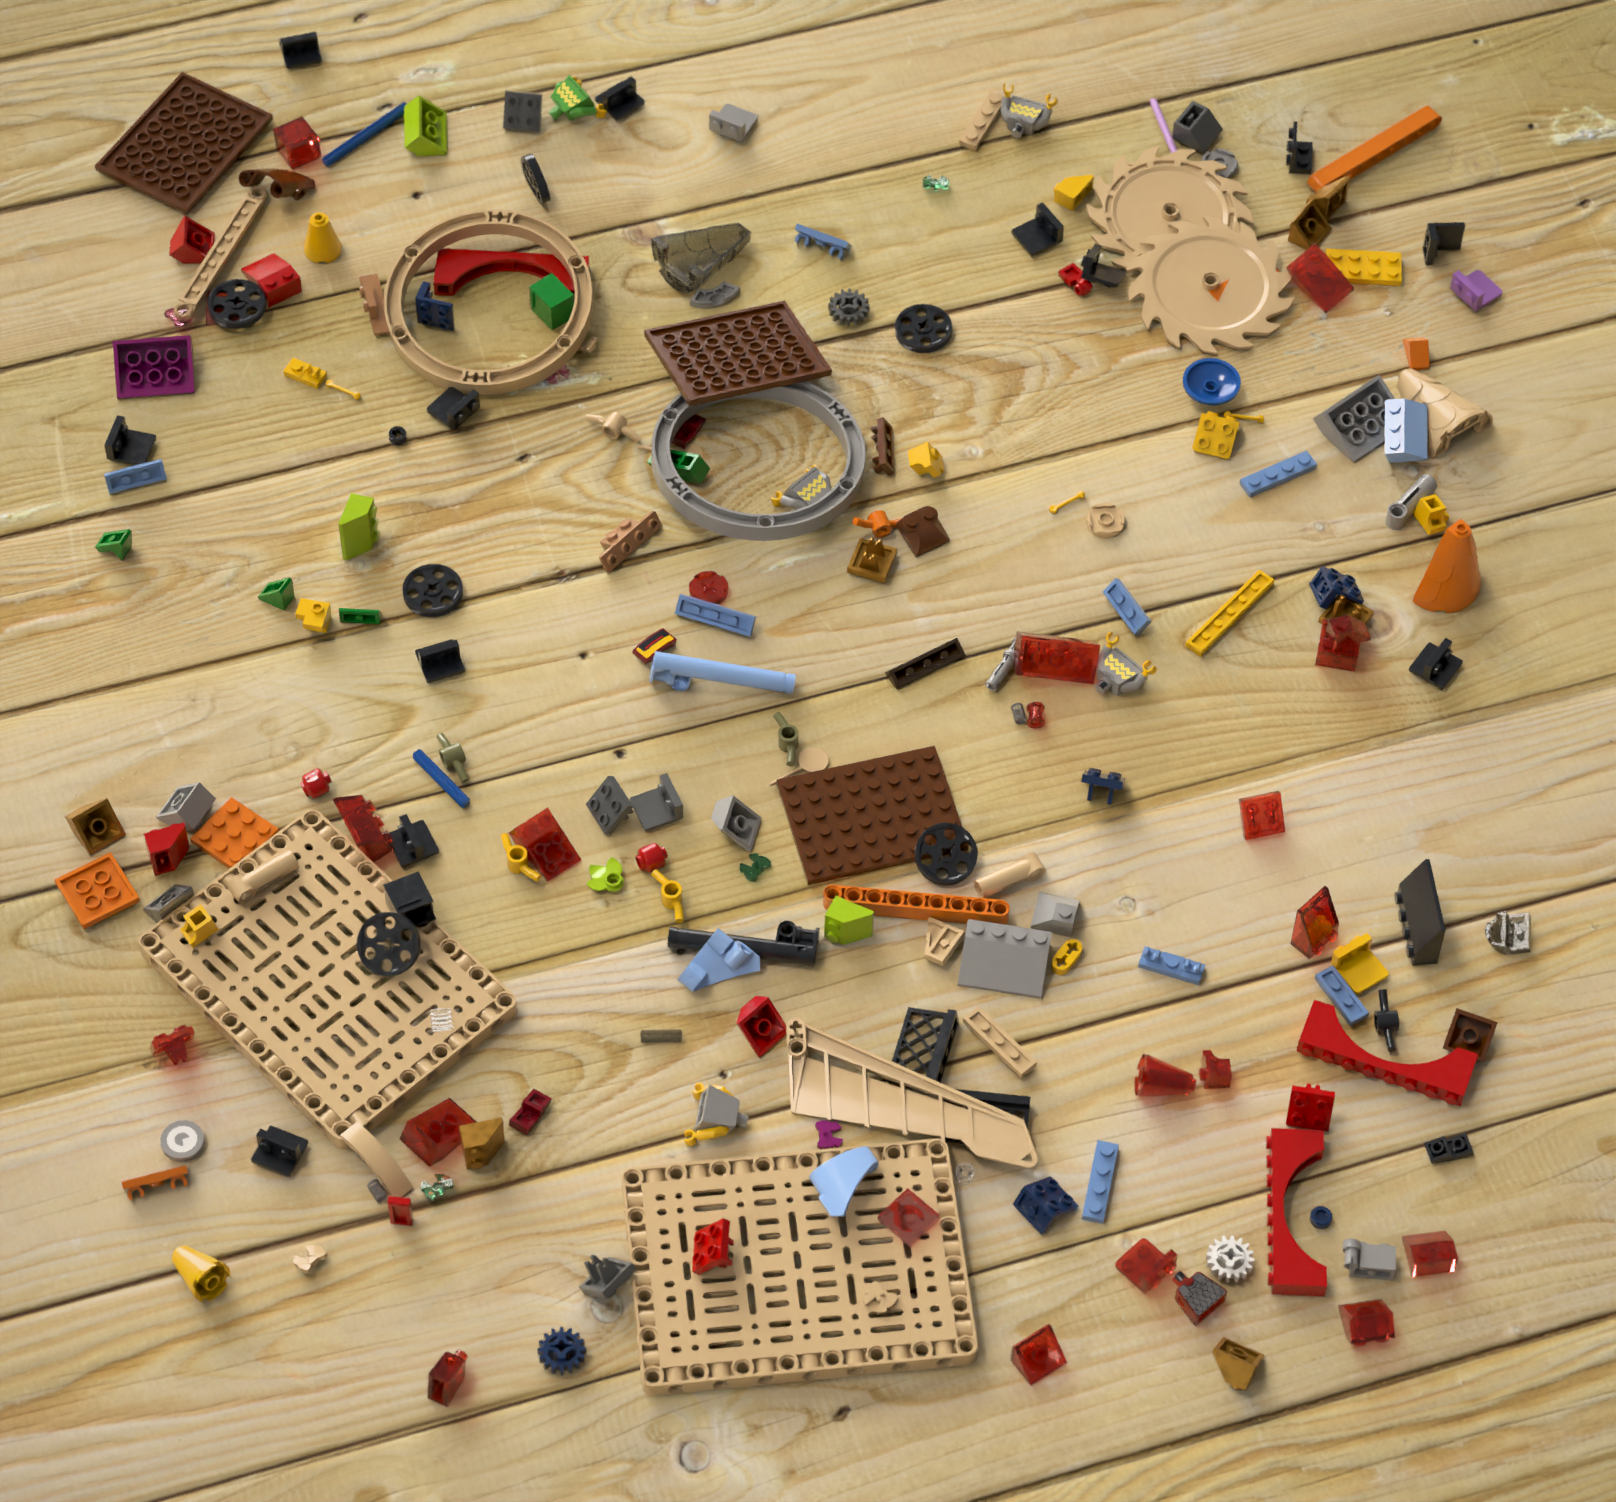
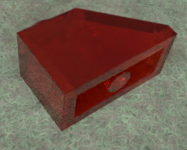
(1346, 631)

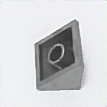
(168, 901)

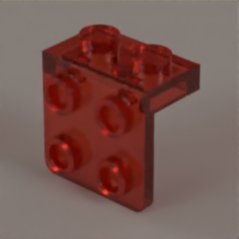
(1146, 1265)

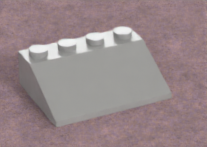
(1357, 420)
(1004, 958)

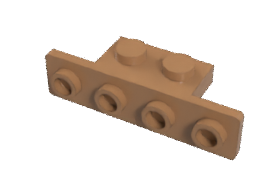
(374, 303)
(627, 539)

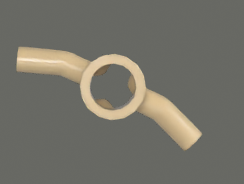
(614, 426)

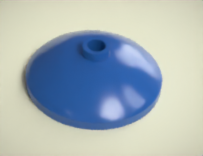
(1211, 381)

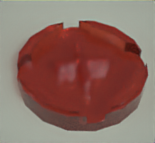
(709, 587)

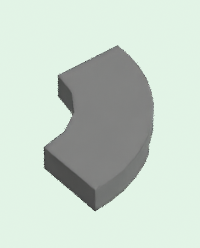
(715, 297)

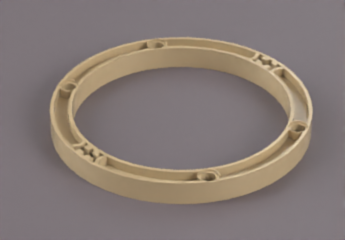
(484, 223)

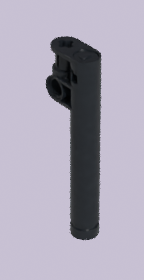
(796, 948)

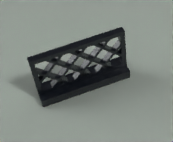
(941, 1047)
(1005, 1102)

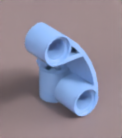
(718, 961)
(840, 1177)

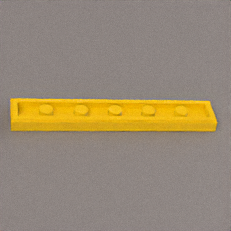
(1229, 613)

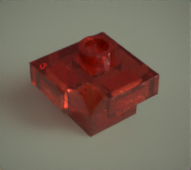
(1214, 1071)

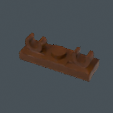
(884, 446)

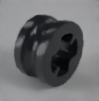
(397, 430)

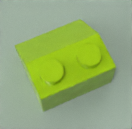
(847, 922)

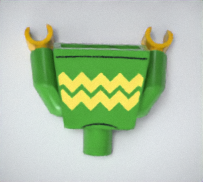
(574, 101)

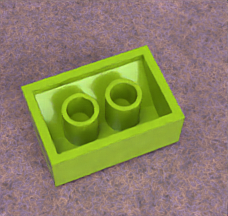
(425, 128)
(358, 526)

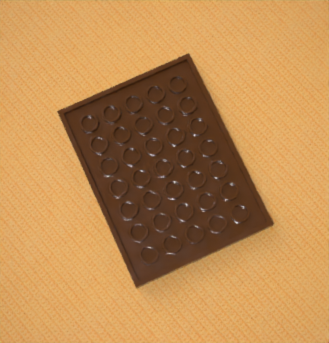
(184, 142)
(737, 353)
(867, 813)

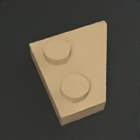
(941, 941)

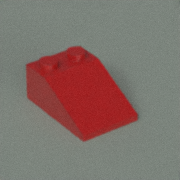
(274, 277)

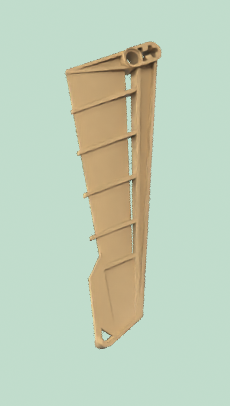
(850, 1097)

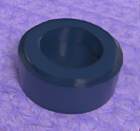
(1321, 1217)

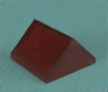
(1038, 1355)

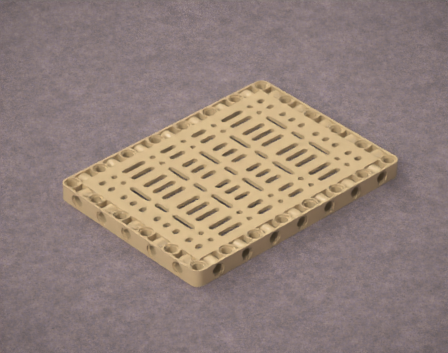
(277, 1059)
(806, 1357)

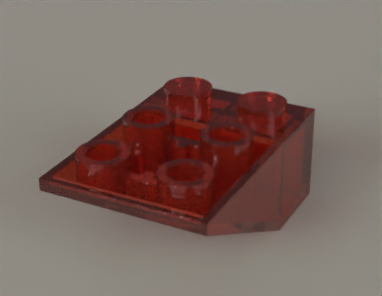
(545, 844)

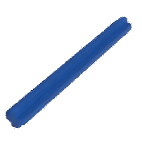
(364, 135)

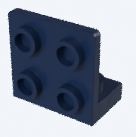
(433, 311)
(1329, 583)
(1044, 1202)

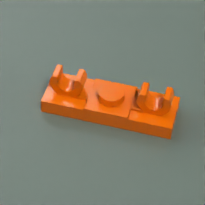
(155, 1179)

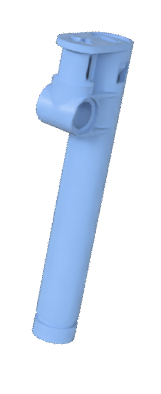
(679, 670)

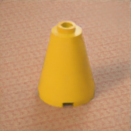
(321, 240)
(201, 1272)

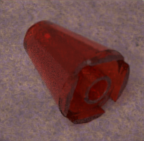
(1161, 1079)

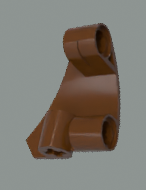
(285, 182)

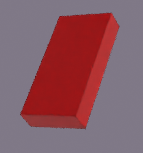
(400, 1210)

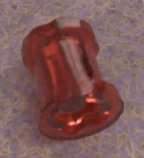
(1035, 715)

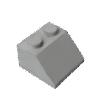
(187, 805)

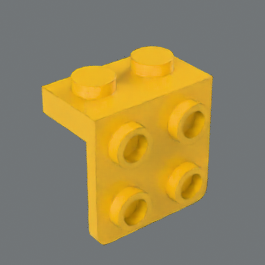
(1216, 435)
(1358, 964)

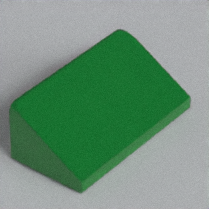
(362, 616)

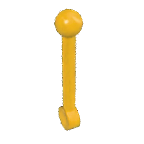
(329, 384)
(1260, 419)
(1053, 509)

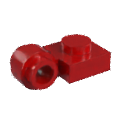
(1072, 276)

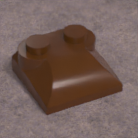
(922, 530)
(1470, 1033)

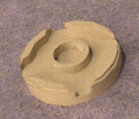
(1105, 520)

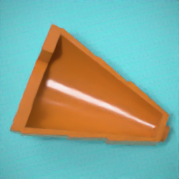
(1453, 573)

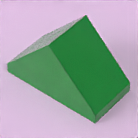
(278, 593)

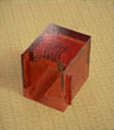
(297, 142)

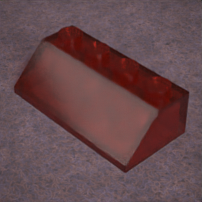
(1055, 657)

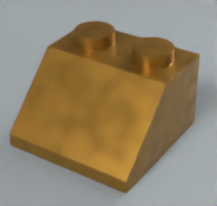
(481, 1142)

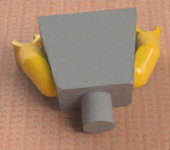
(715, 1115)

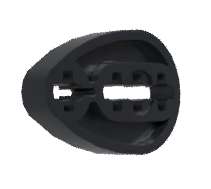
(535, 178)

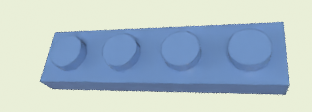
(1278, 473)
(715, 615)
(1100, 1181)

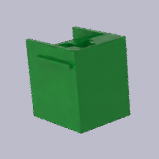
(551, 301)

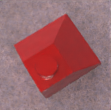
(191, 242)
(761, 1024)

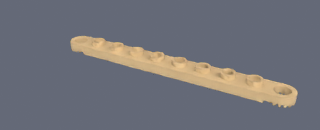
(220, 253)

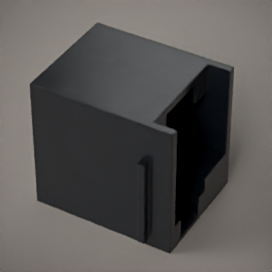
(410, 898)

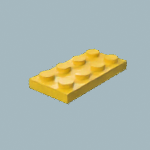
(1368, 266)

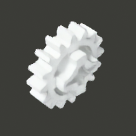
(1235, 1250)

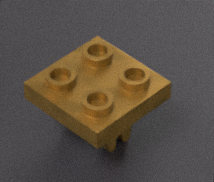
(872, 560)
(1343, 606)

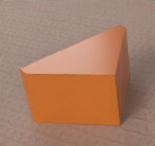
(1417, 353)

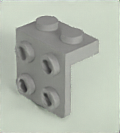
(732, 122)

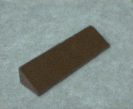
(925, 663)

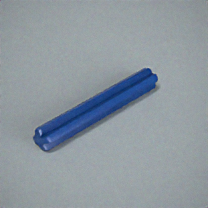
(441, 778)

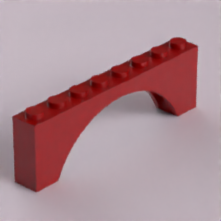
(460, 266)
(1439, 1079)
(1291, 1268)

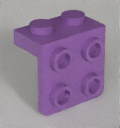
(1475, 289)

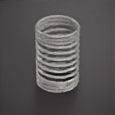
(1018, 716)
(377, 1194)

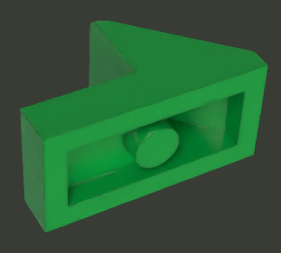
(117, 541)

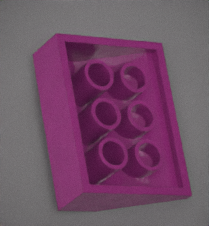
(154, 366)

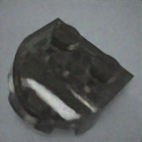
(1510, 933)

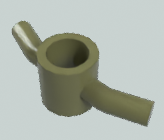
(787, 745)
(452, 756)

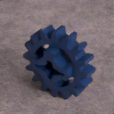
(557, 1341)

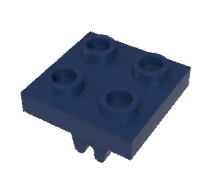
(1095, 777)

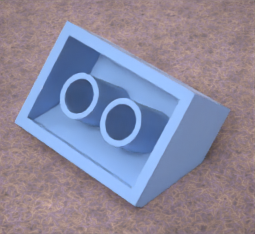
(1406, 430)

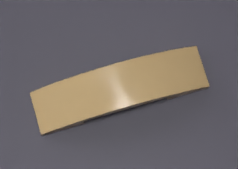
(377, 1159)

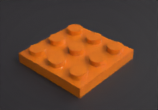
(233, 833)
(97, 890)

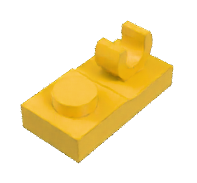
(305, 373)

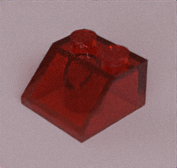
(1430, 1253)
(1367, 1322)

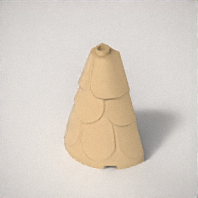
(1447, 410)

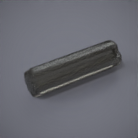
(654, 1036)

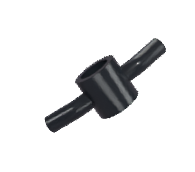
(1386, 1020)

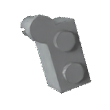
(1369, 1260)

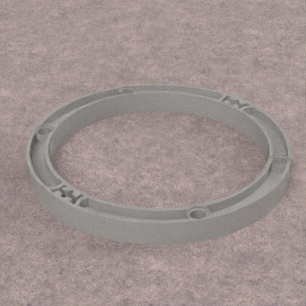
(762, 526)

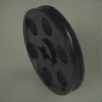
(229, 304)
(928, 333)
(431, 582)
(946, 863)
(383, 935)

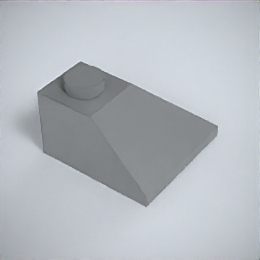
(736, 821)
(1055, 914)

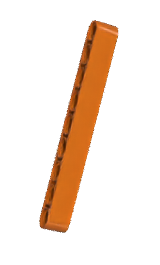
(1377, 148)
(926, 903)

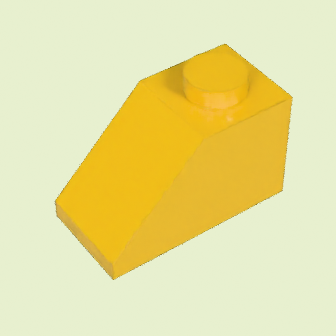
(1073, 190)

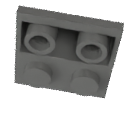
(1196, 127)

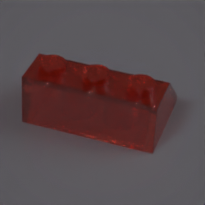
(365, 826)

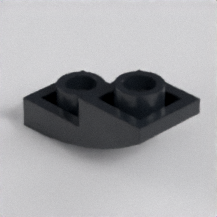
(1448, 1149)

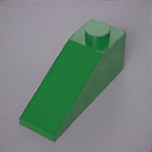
(688, 466)

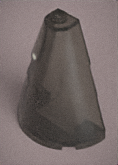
(696, 255)

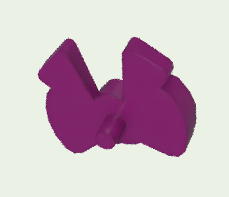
(825, 1131)

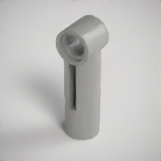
(1406, 505)

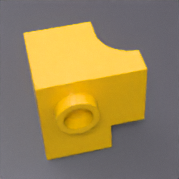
(926, 460)
(1431, 514)
(314, 614)
(198, 926)

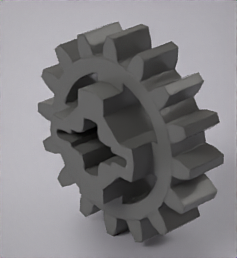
(849, 307)

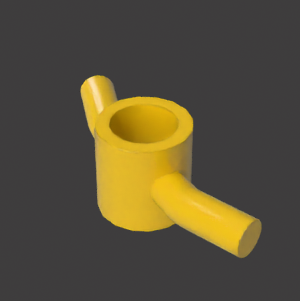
(518, 852)
(670, 901)

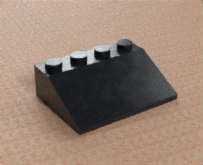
(1421, 915)

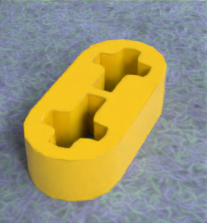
(1063, 954)

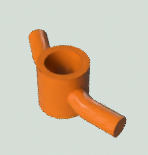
(878, 523)

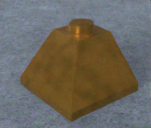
(1331, 197)
(95, 825)
(1237, 1363)

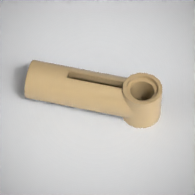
(1027, 868)
(246, 886)

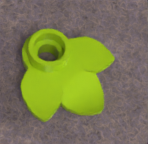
(603, 876)

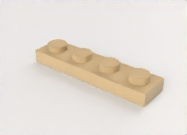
(981, 121)
(999, 1042)

